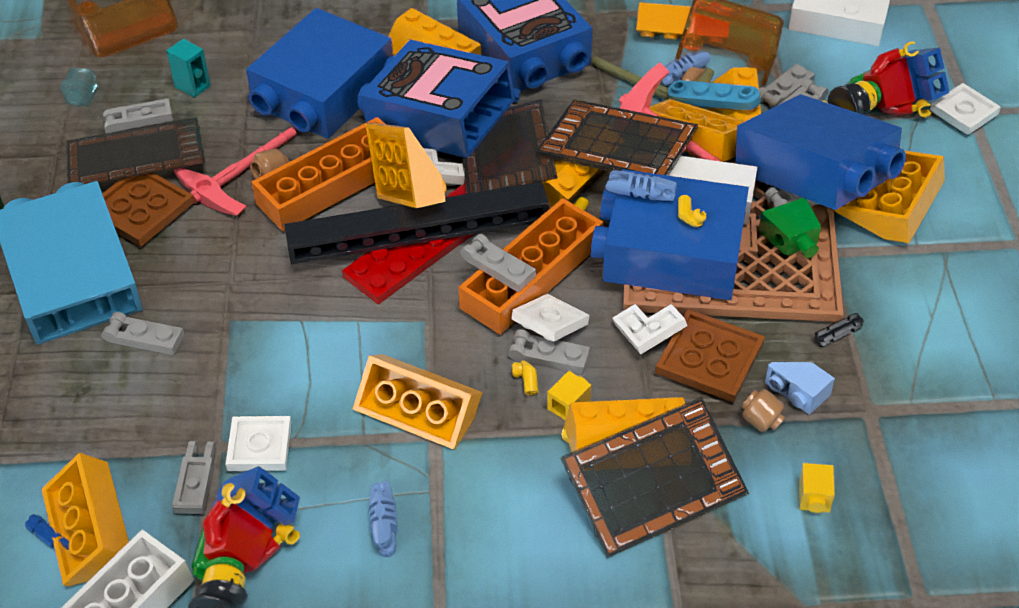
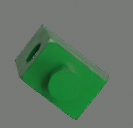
(791, 228)

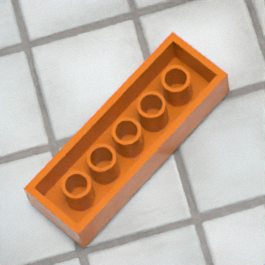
(316, 178)
(551, 246)

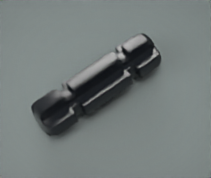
(838, 329)

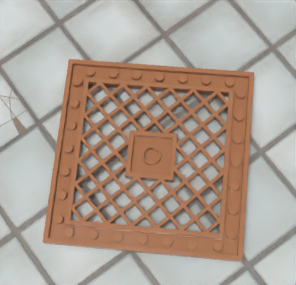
(815, 302)

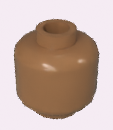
(267, 161)
(763, 410)

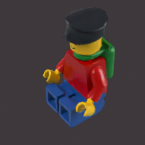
(894, 83)
(239, 536)

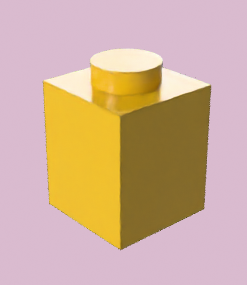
(567, 390)
(816, 487)

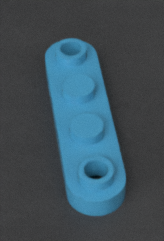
(715, 95)

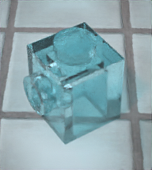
(79, 86)

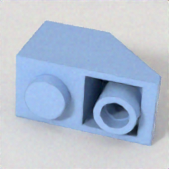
(800, 383)

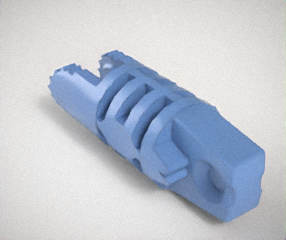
(679, 67)
(639, 185)
(383, 518)

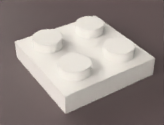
(965, 108)
(550, 317)
(258, 442)

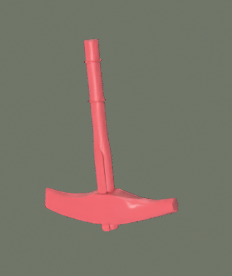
(640, 100)
(208, 189)

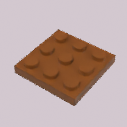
(144, 205)
(710, 355)

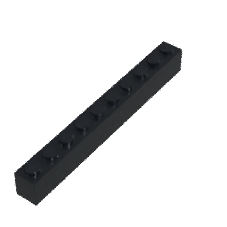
(409, 225)

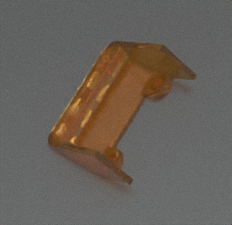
(122, 24)
(733, 29)

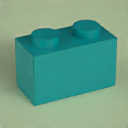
(188, 68)

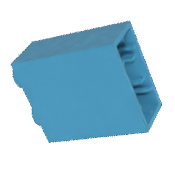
(66, 261)

